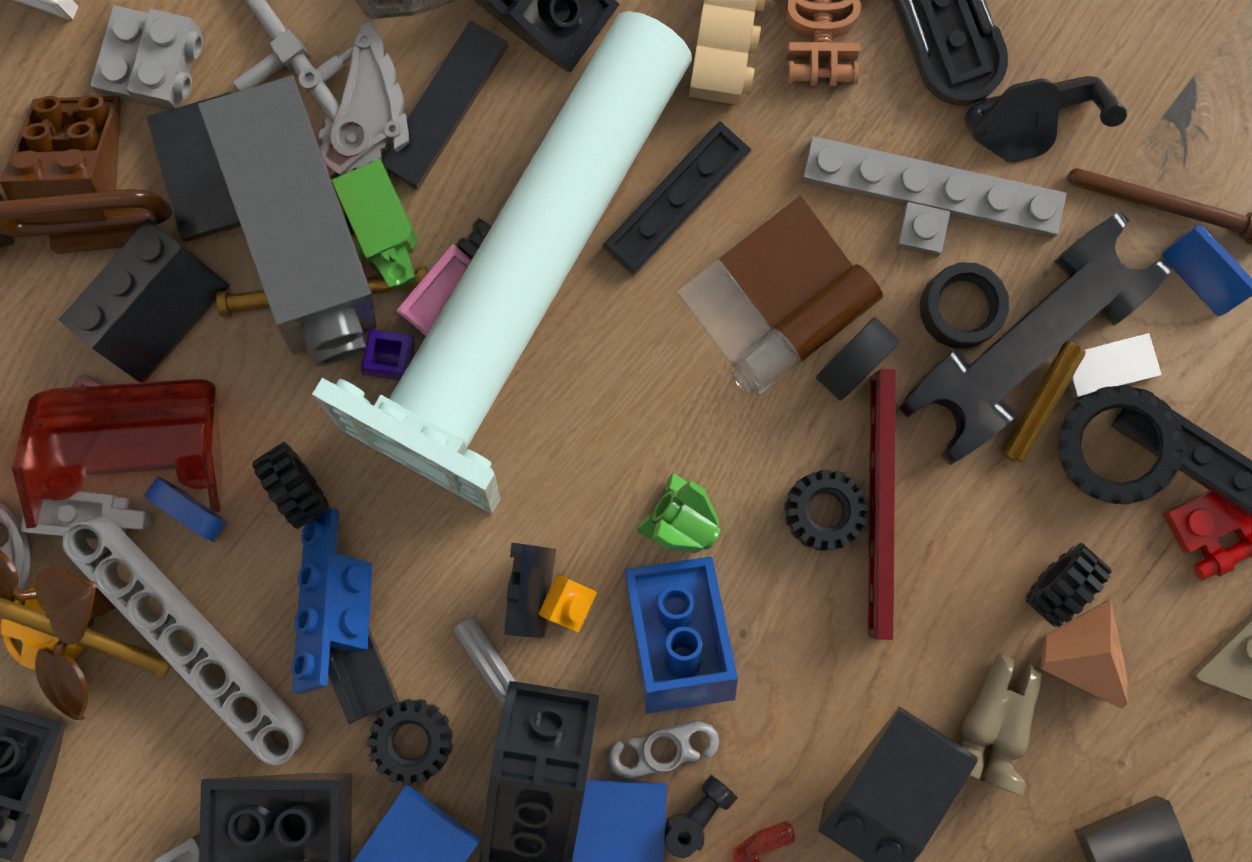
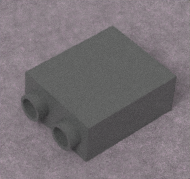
(292, 220)

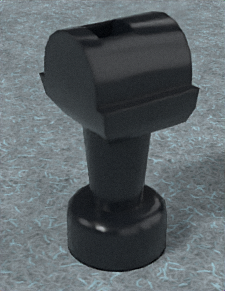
(685, 831)

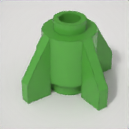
(682, 518)

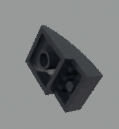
(554, 27)
(27, 768)
(1136, 834)

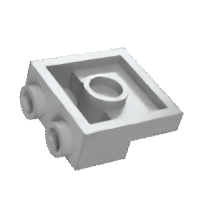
(147, 57)

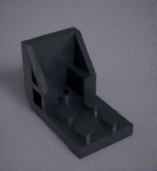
(538, 774)

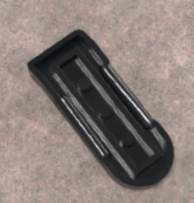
(954, 47)

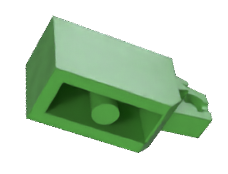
(379, 222)

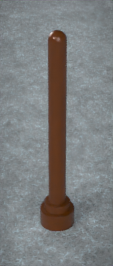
(1163, 201)

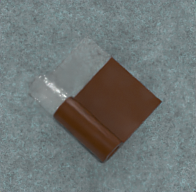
(779, 296)

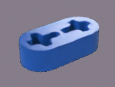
(185, 509)

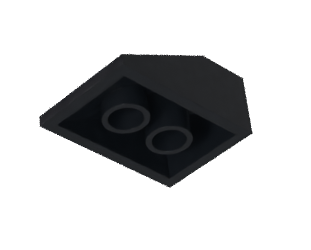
(896, 791)
(276, 818)

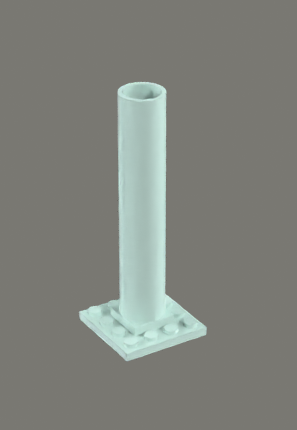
(519, 266)

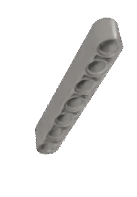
(163, 635)

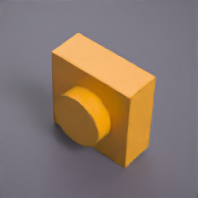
(567, 603)

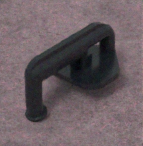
(1025, 116)

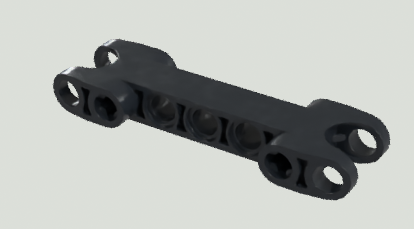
(1094, 285)

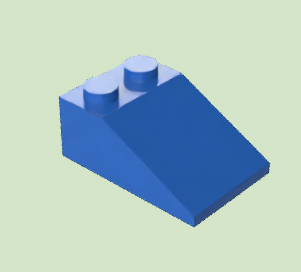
(680, 635)

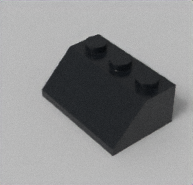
(144, 302)

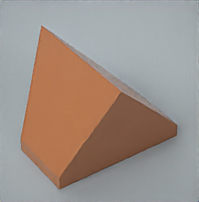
(1089, 655)

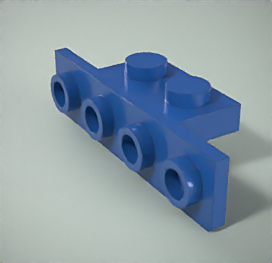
(331, 604)

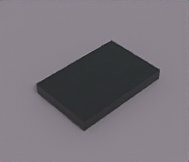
(192, 172)

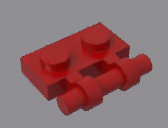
(1201, 523)

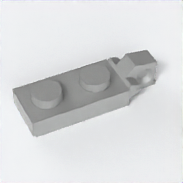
(58, 516)

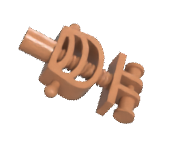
(822, 48)

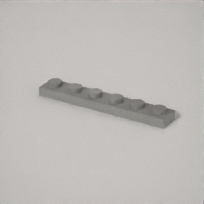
(934, 185)

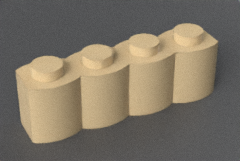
(723, 50)

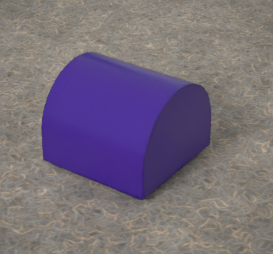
(387, 354)

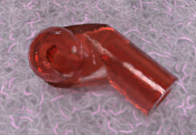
(763, 842)

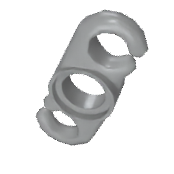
(648, 765)

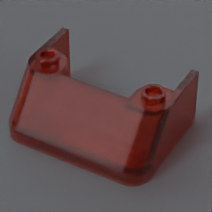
(117, 431)

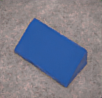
(1209, 270)

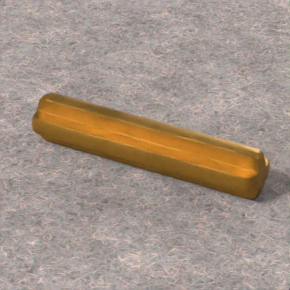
(1044, 402)

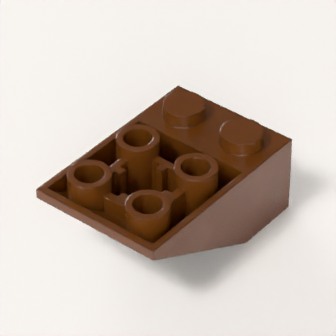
(65, 151)

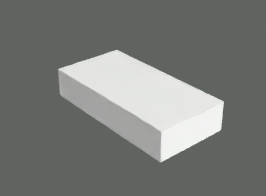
(1115, 365)

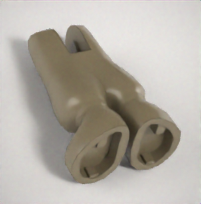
(1004, 722)

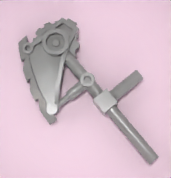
(371, 100)

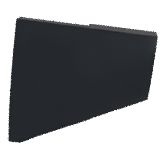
(528, 589)

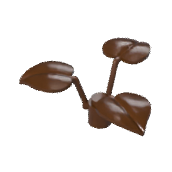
(71, 609)

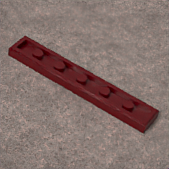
(881, 504)

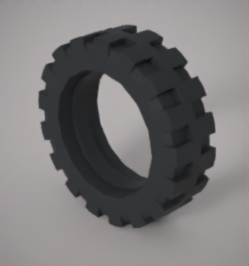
(1147, 404)

